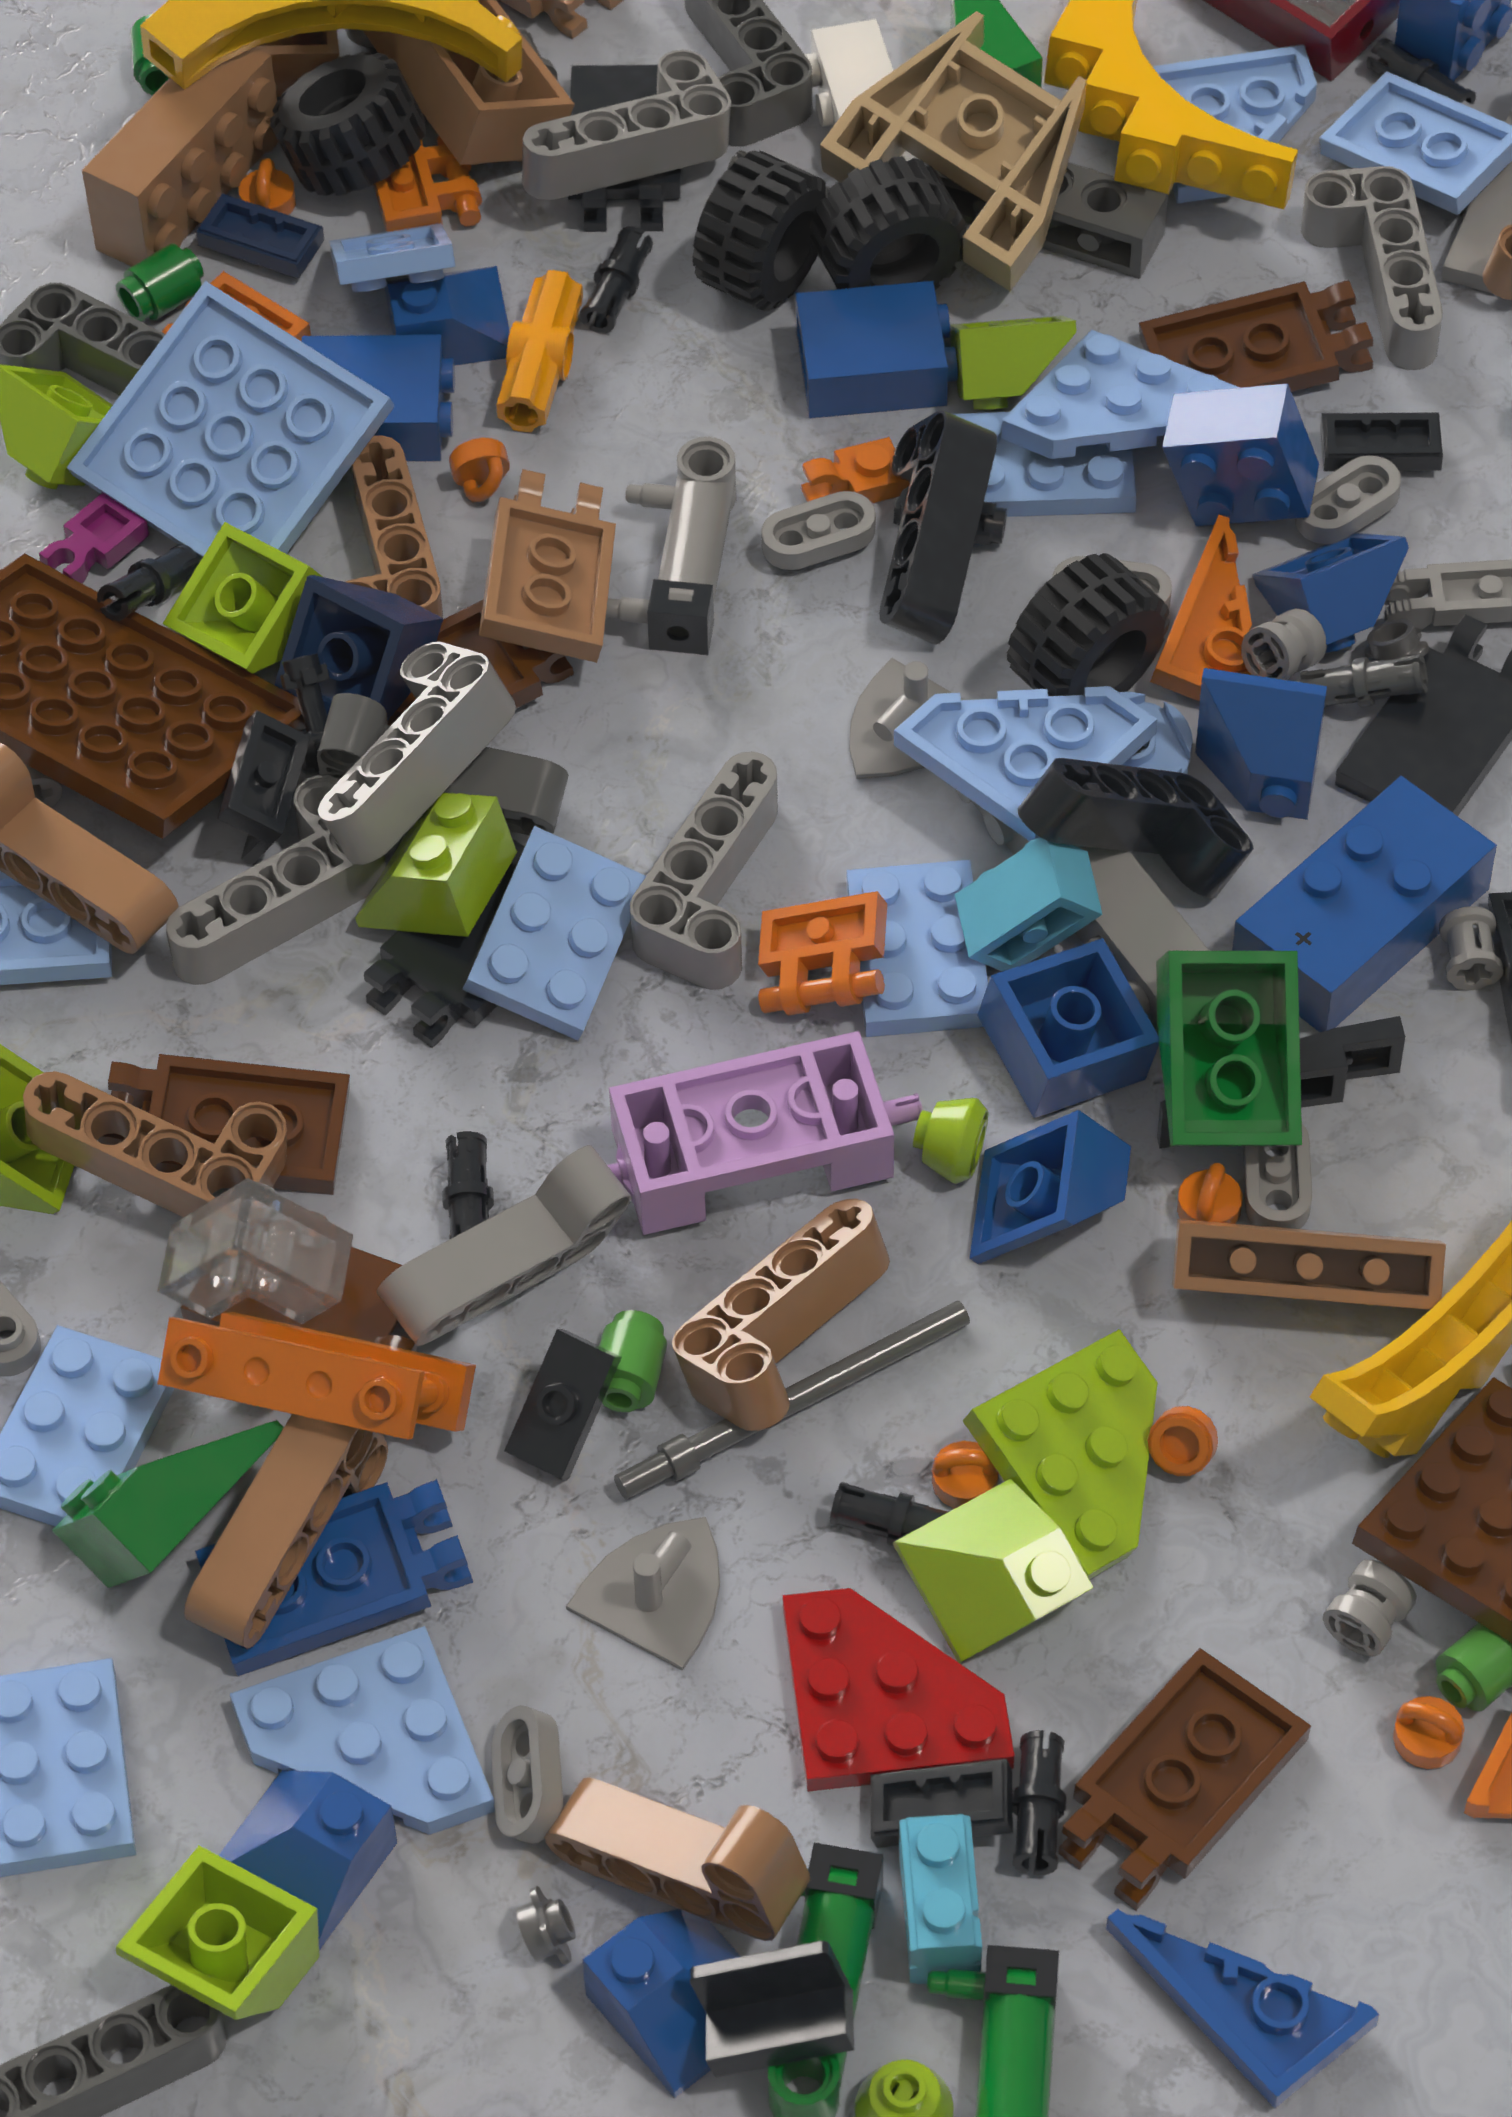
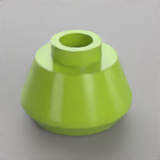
(952, 1137)
(892, 2088)

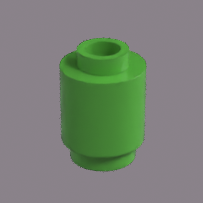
(642, 1346)
(1475, 1669)

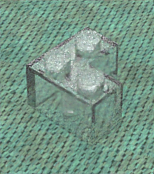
(258, 1249)

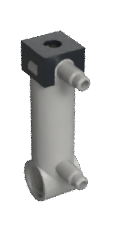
(700, 506)

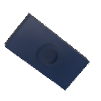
(260, 235)

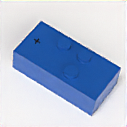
(1369, 899)

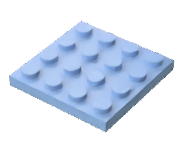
(230, 429)

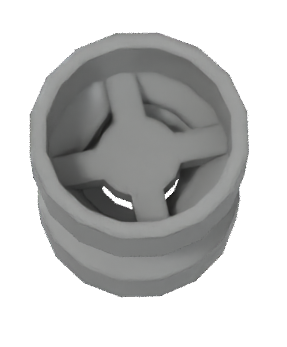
(1284, 645)
(1369, 1608)

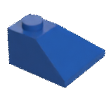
(460, 306)
(1337, 584)
(1261, 739)
(1047, 1183)
(315, 1841)
(646, 1991)

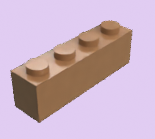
(1308, 1264)

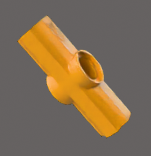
(539, 351)

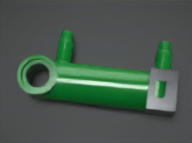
(841, 1910)
(1016, 2027)

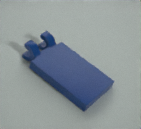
(360, 1573)

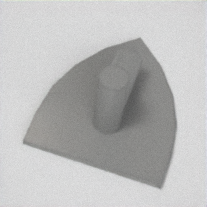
(879, 710)
(656, 1590)

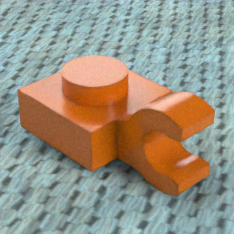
(856, 469)

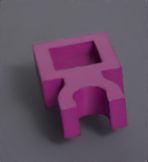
(97, 533)

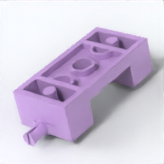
(821, 1109)

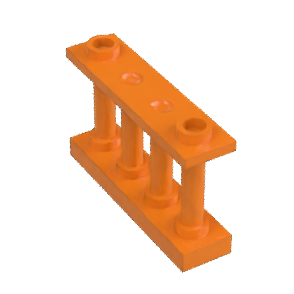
(317, 1374)

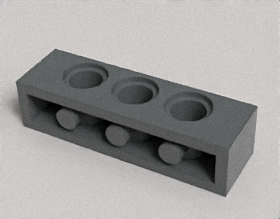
(1093, 219)

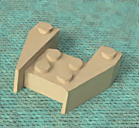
(976, 128)

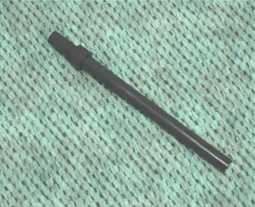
(683, 1455)

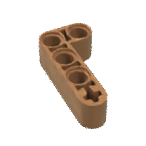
(394, 526)
(75, 867)
(60, 1104)
(740, 1335)
(281, 1524)
(729, 1875)

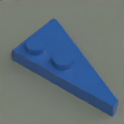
(1259, 2019)

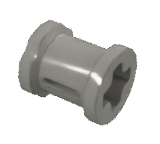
(1470, 948)

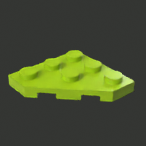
(1078, 1445)

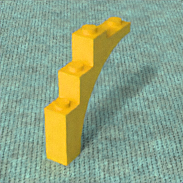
(198, 35)
(1157, 129)
(1408, 1385)

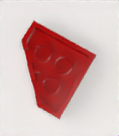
(882, 1695)

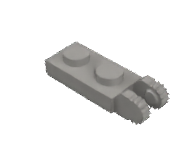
(1453, 590)

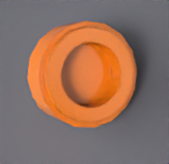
(269, 188)
(479, 463)
(1210, 1196)
(1183, 1441)
(962, 1473)
(1428, 1732)

